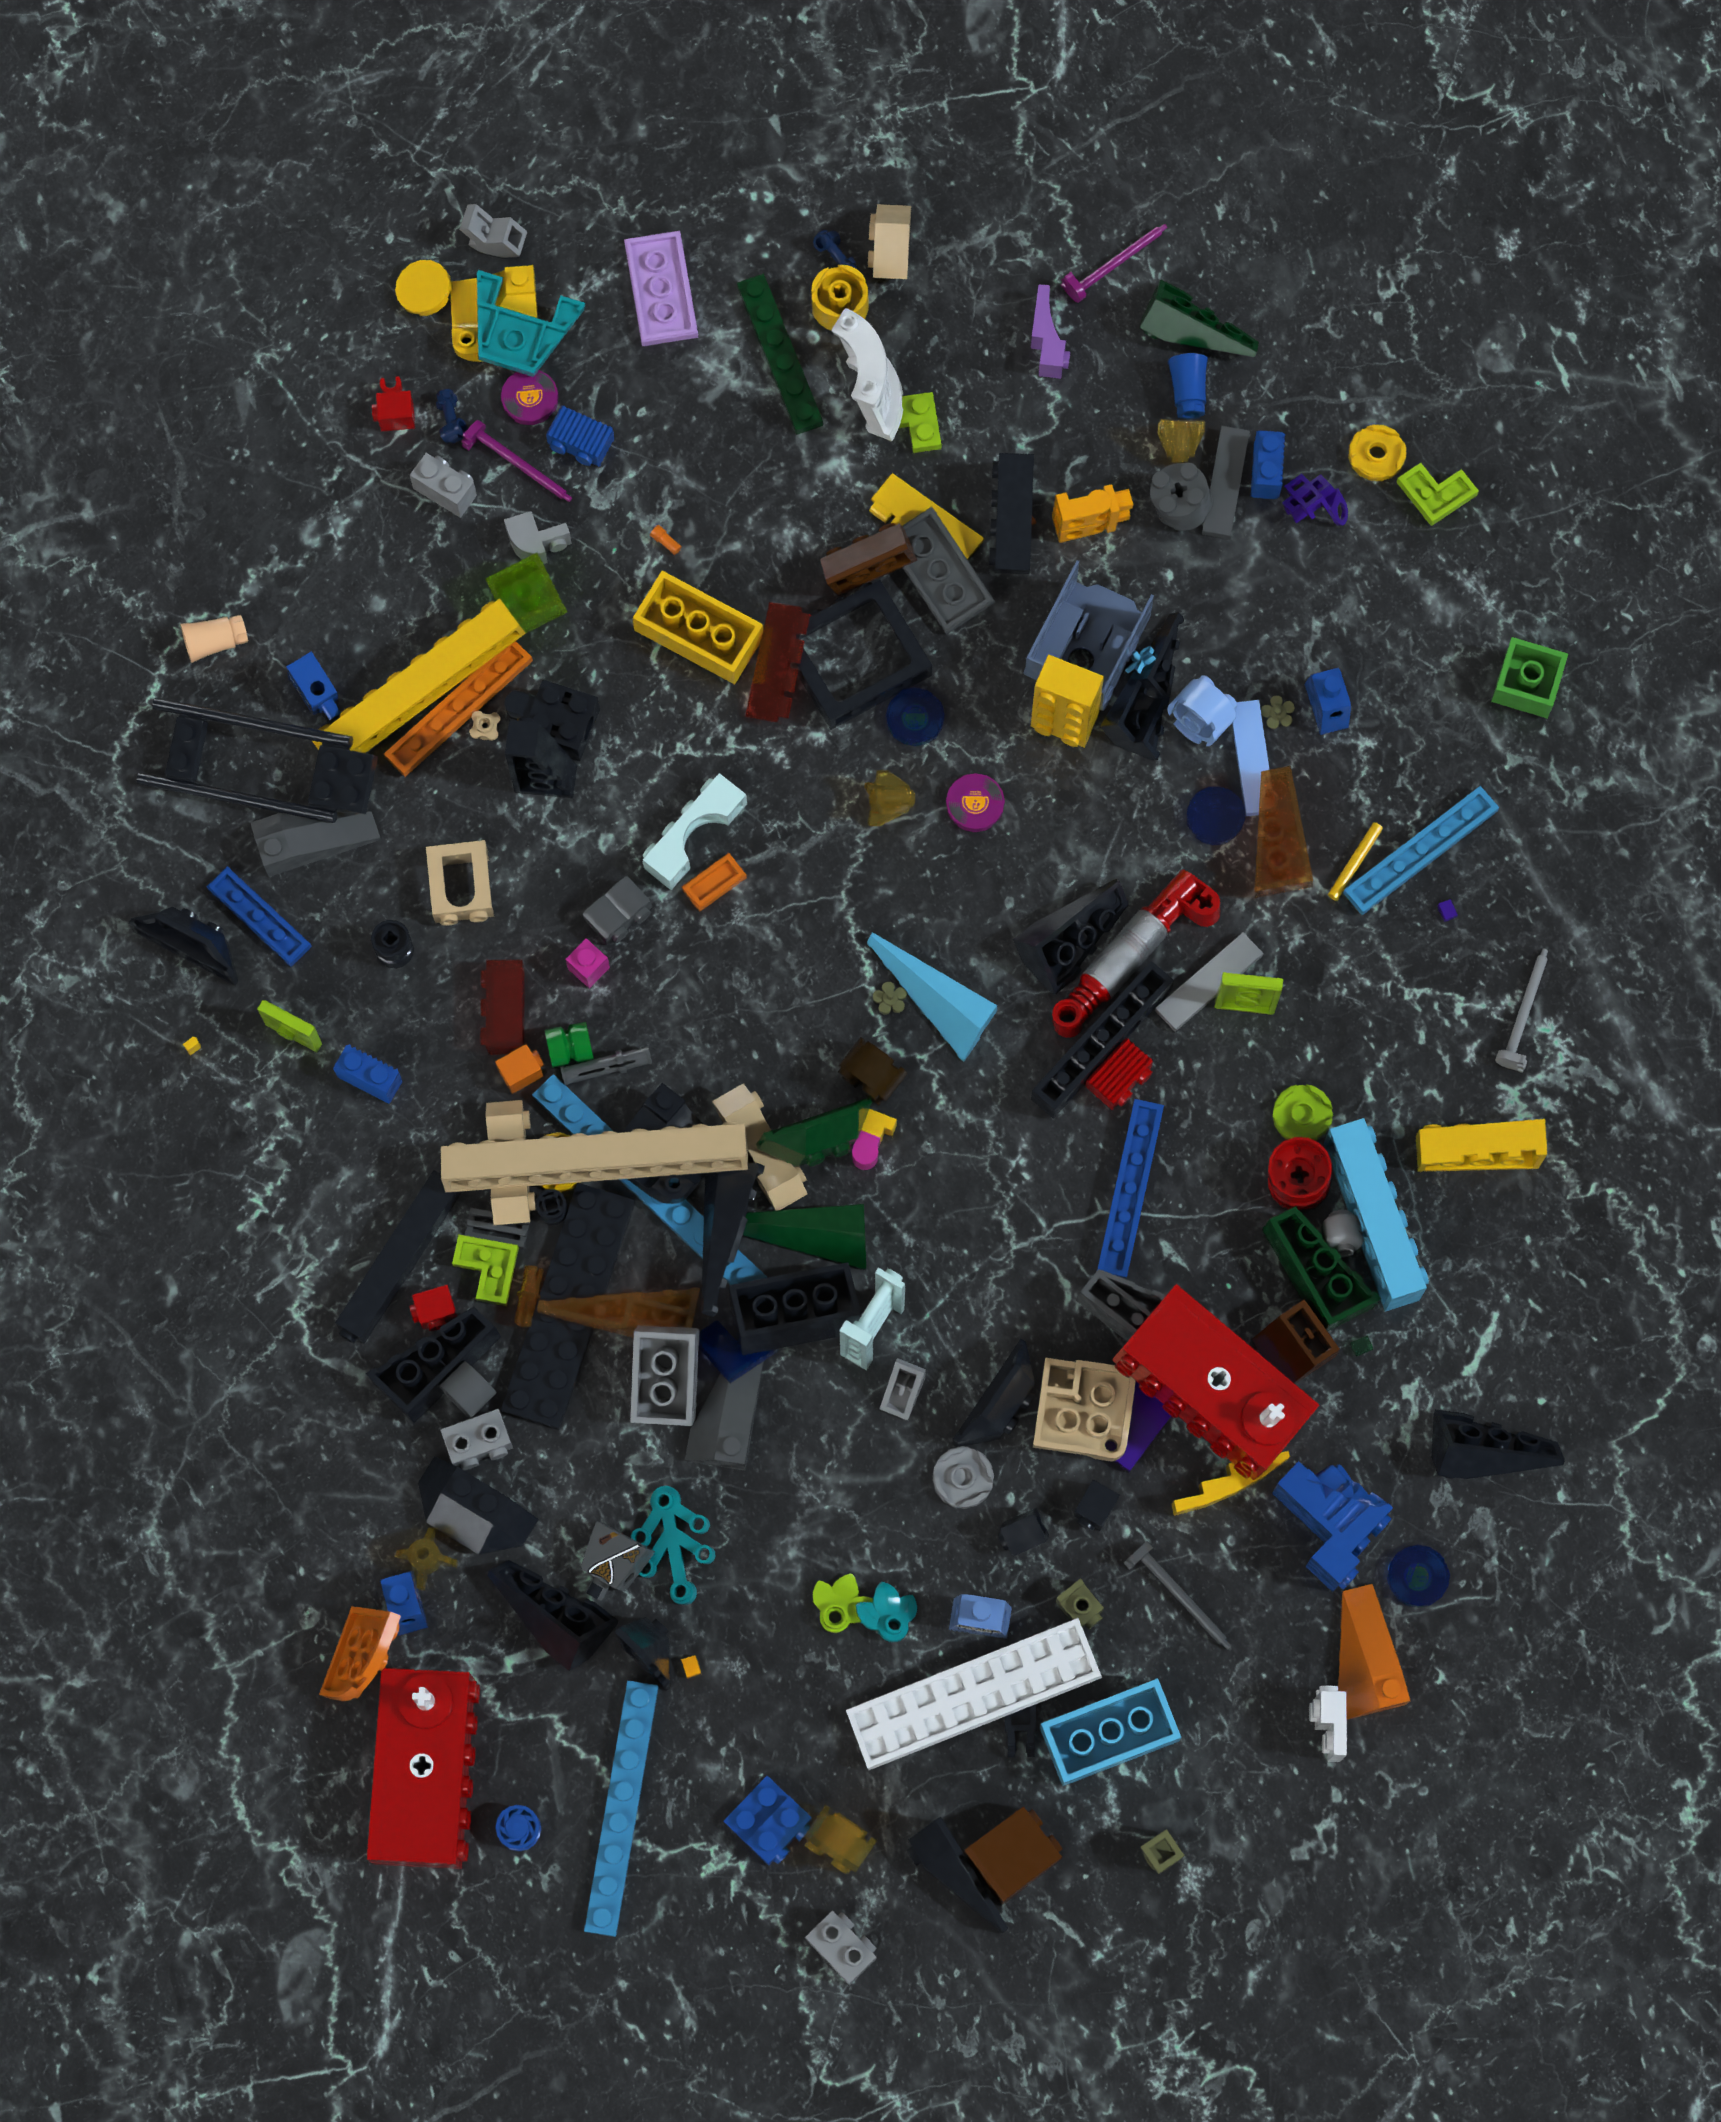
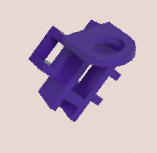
(1324, 495)

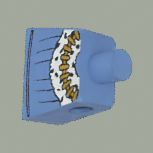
(980, 1616)

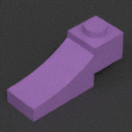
(1045, 338)

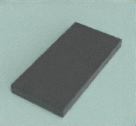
(943, 573)

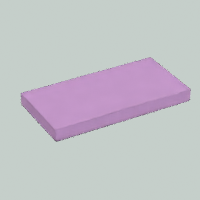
(661, 288)

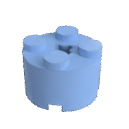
(1202, 711)

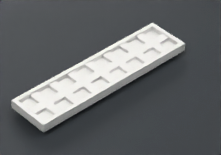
(973, 1694)

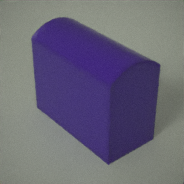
(1447, 910)

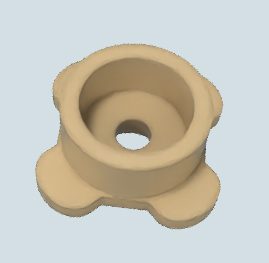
(490, 731)

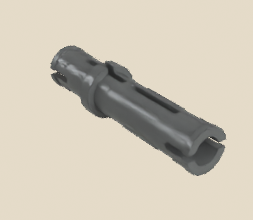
(606, 1065)

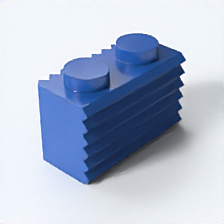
(580, 437)
(1267, 464)
(368, 1074)

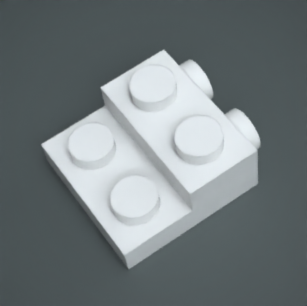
(1329, 1714)

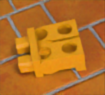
(1090, 513)

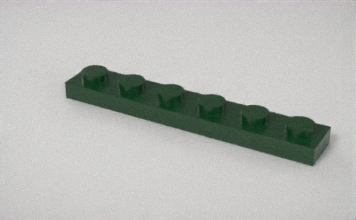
(780, 354)

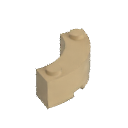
(505, 1122)
(780, 1180)

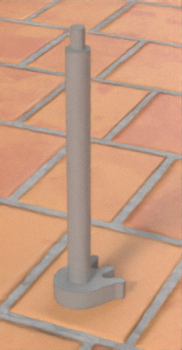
(1509, 1058)

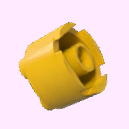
(837, 290)

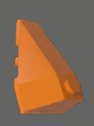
(1367, 1657)

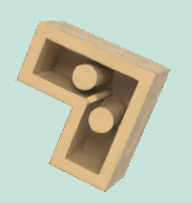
(891, 241)

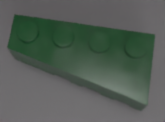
(1318, 1271)

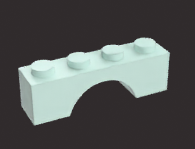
(717, 803)

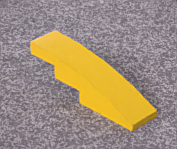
(1222, 1488)

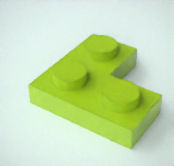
(921, 418)
(1436, 499)
(494, 1260)

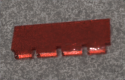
(773, 668)

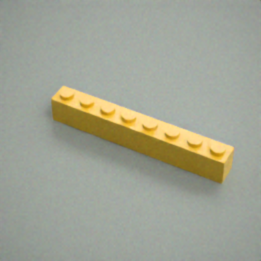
(427, 677)

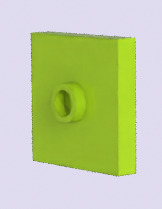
(289, 1026)

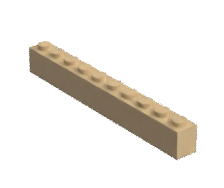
(594, 1157)

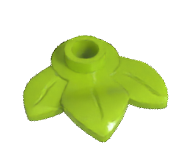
(839, 1598)

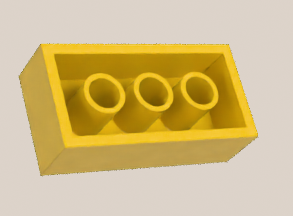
(698, 627)
(1066, 701)

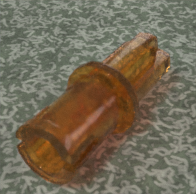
(528, 1296)

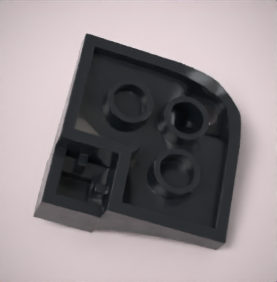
(659, 1111)

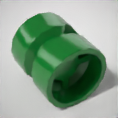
(569, 1044)

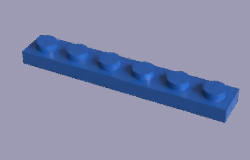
(1130, 1188)

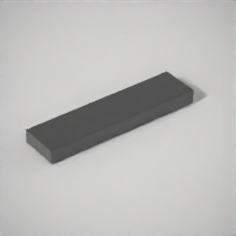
(1226, 481)

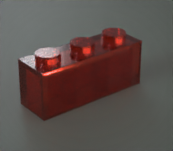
(503, 1006)

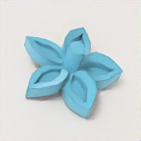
(1141, 660)

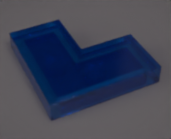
(726, 1352)

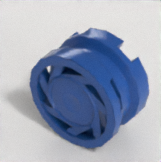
(518, 1828)

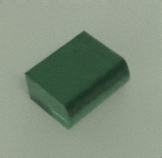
(1361, 1346)

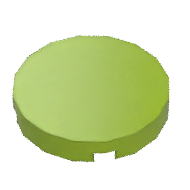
(1302, 1112)

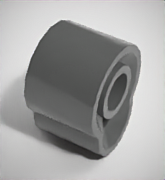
(467, 1389)

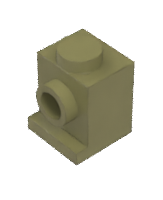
(1075, 1593)
(1161, 1852)

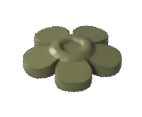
(1278, 712)
(890, 998)

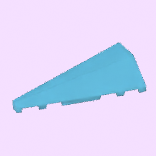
(949, 1005)

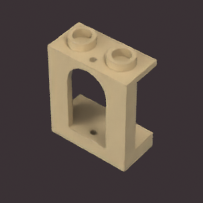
(459, 853)

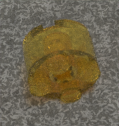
(840, 1840)

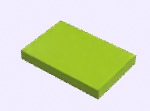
(1248, 993)

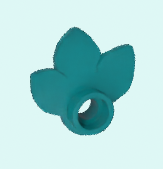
(887, 1608)

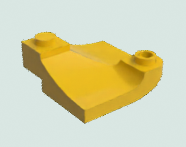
(516, 294)

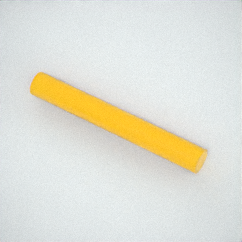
(1355, 861)

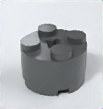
(1181, 496)

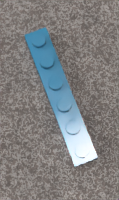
(1421, 850)

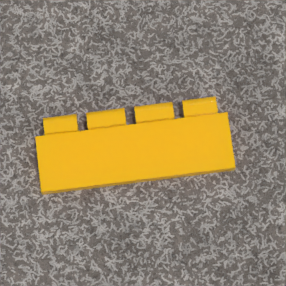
(905, 503)

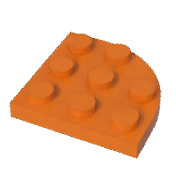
(360, 1652)

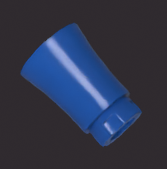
(1189, 384)

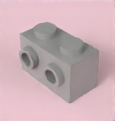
(443, 484)
(477, 1440)
(841, 1947)

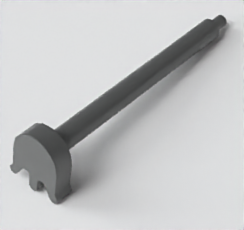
(1143, 1555)

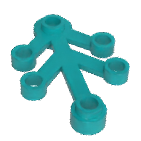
(672, 1539)

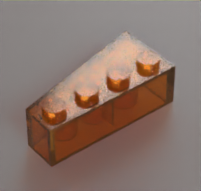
(1281, 842)

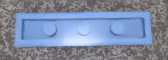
(1250, 752)

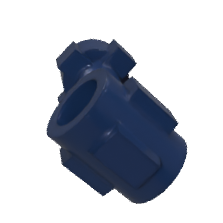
(830, 241)
(454, 427)

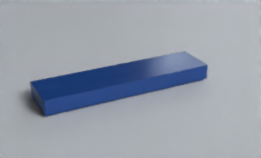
(259, 916)

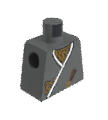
(613, 1560)

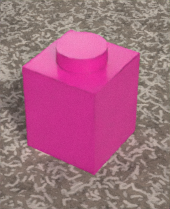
(587, 963)

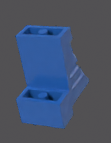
(1338, 1514)

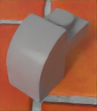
(492, 235)
(528, 540)

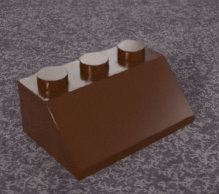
(867, 558)

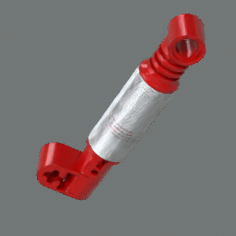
(1134, 946)

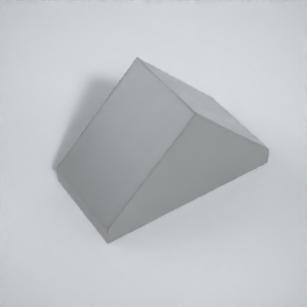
(903, 1389)

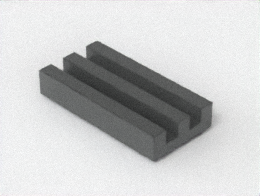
(471, 1224)

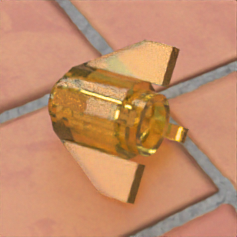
(1180, 438)
(888, 798)
(429, 1564)

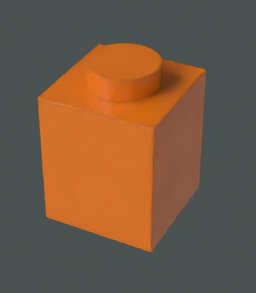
(520, 1068)

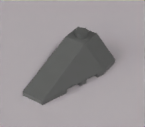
(295, 841)
(726, 1422)

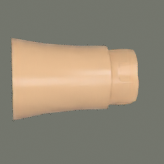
(213, 636)

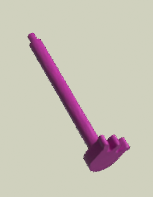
(1077, 289)
(476, 432)

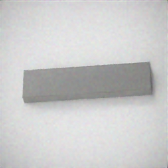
(1204, 984)

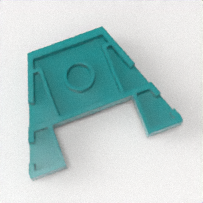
(515, 338)

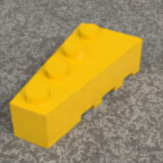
(1482, 1146)

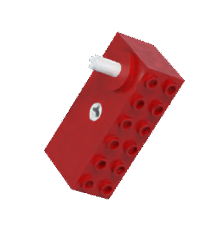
(1248, 1410)
(419, 1722)

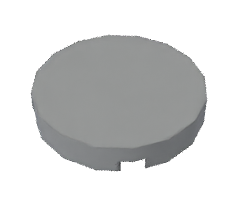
(963, 1477)

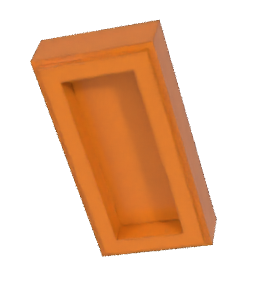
(714, 882)

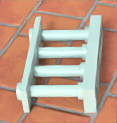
(857, 1338)

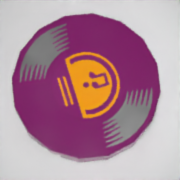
(529, 398)
(975, 802)

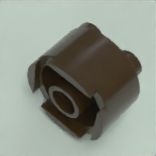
(872, 1070)

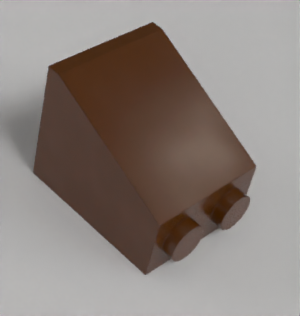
(1013, 1854)

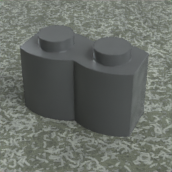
(617, 911)

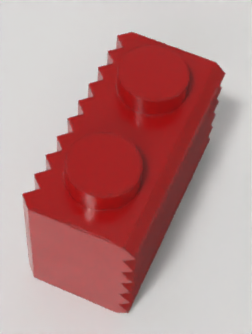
(1119, 1074)

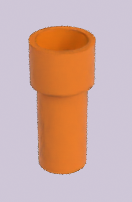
(660, 535)

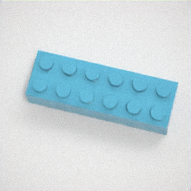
(1371, 1198)

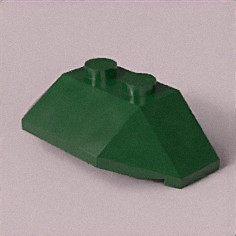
(817, 1136)

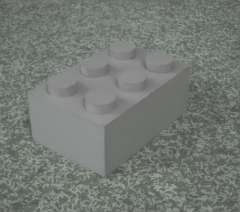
(664, 1375)

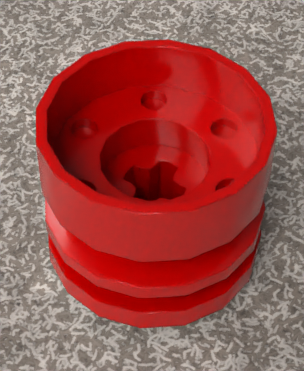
(1301, 1157)

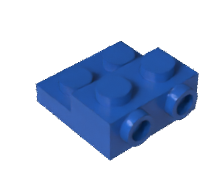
(769, 1821)

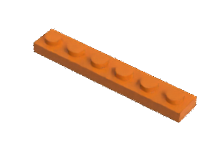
(457, 708)

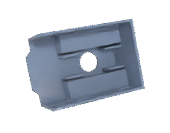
(1090, 621)

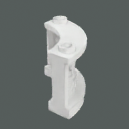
(877, 383)

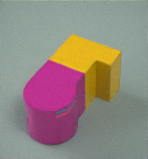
(866, 1146)

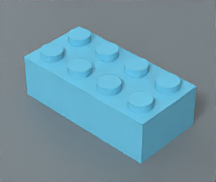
(1110, 1732)

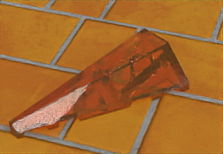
(627, 1310)

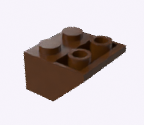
(1296, 1343)

